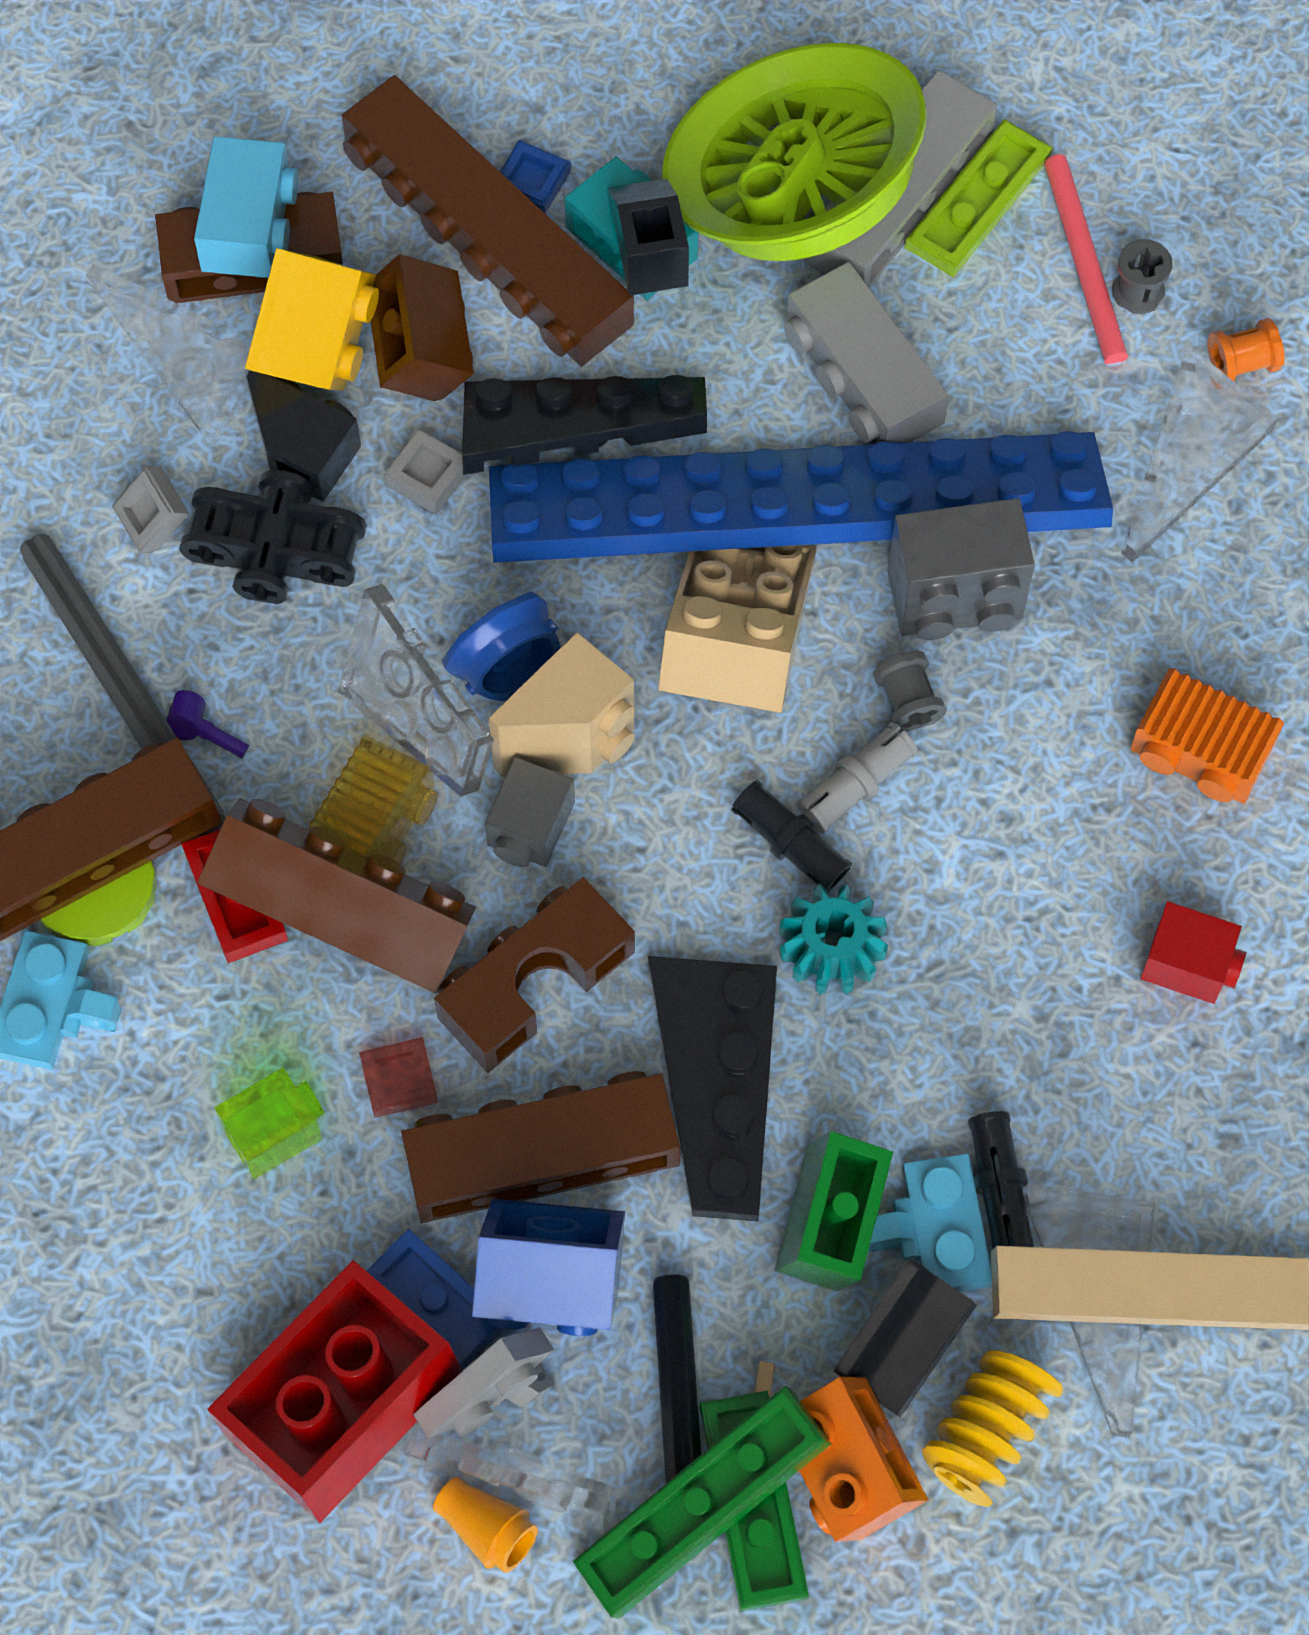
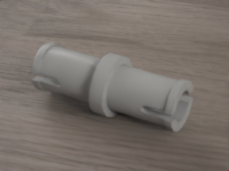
(858, 777)

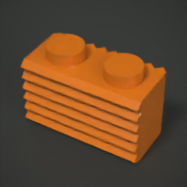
(1206, 737)

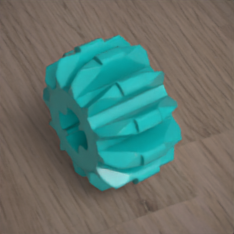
(855, 950)

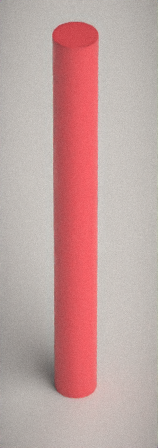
(1085, 259)

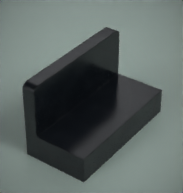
(906, 1336)

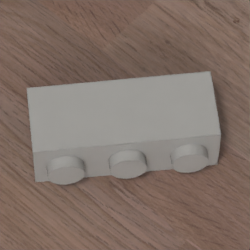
(864, 358)

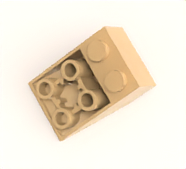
(737, 625)

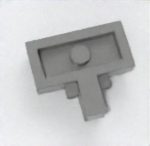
(502, 1372)

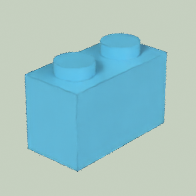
(244, 206)

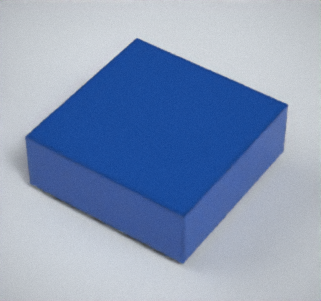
(536, 173)

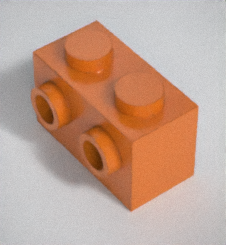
(864, 1473)

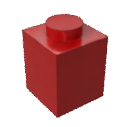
(1194, 953)

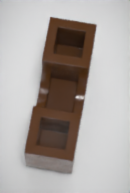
(570, 933)

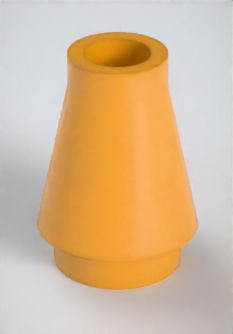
(488, 1525)

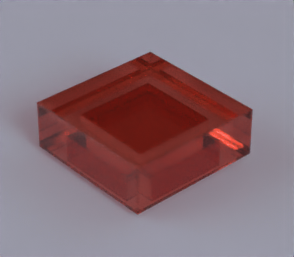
(398, 1077)

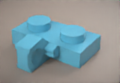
(50, 1000)
(939, 1223)

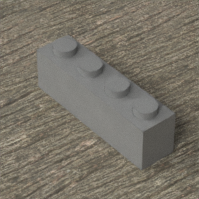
(955, 130)

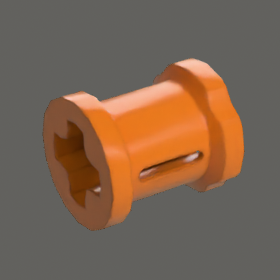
(1247, 349)

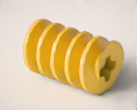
(987, 1422)

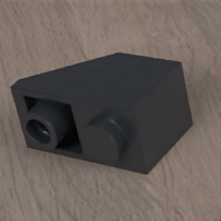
(650, 236)
(303, 432)

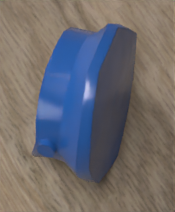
(504, 647)

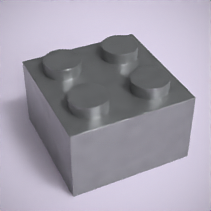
(960, 568)

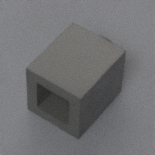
(529, 814)

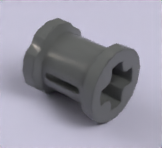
(1150, 275)
(909, 690)

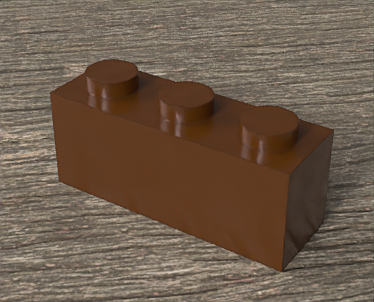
(311, 232)

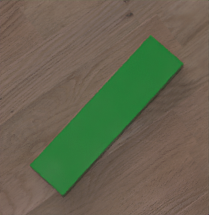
(701, 1502)

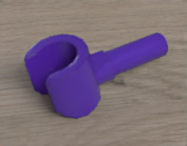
(187, 723)

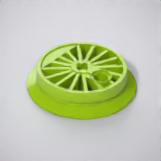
(850, 131)

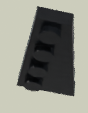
(583, 414)
(717, 1059)

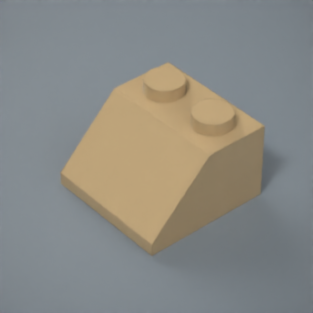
(567, 714)

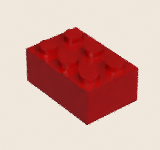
(335, 1390)

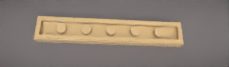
(1150, 1288)

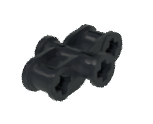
(273, 536)

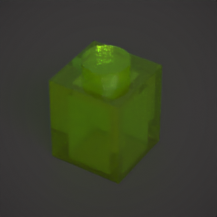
(271, 1121)

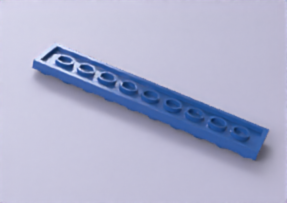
(786, 495)

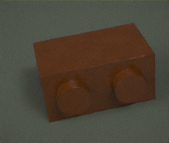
(420, 329)

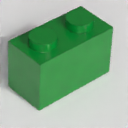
(834, 1211)

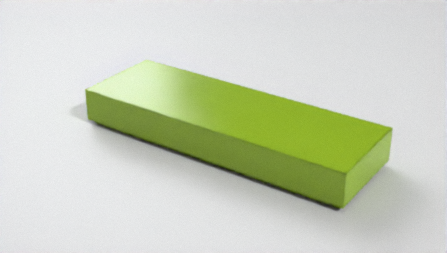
(978, 198)

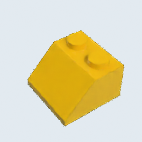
(312, 321)

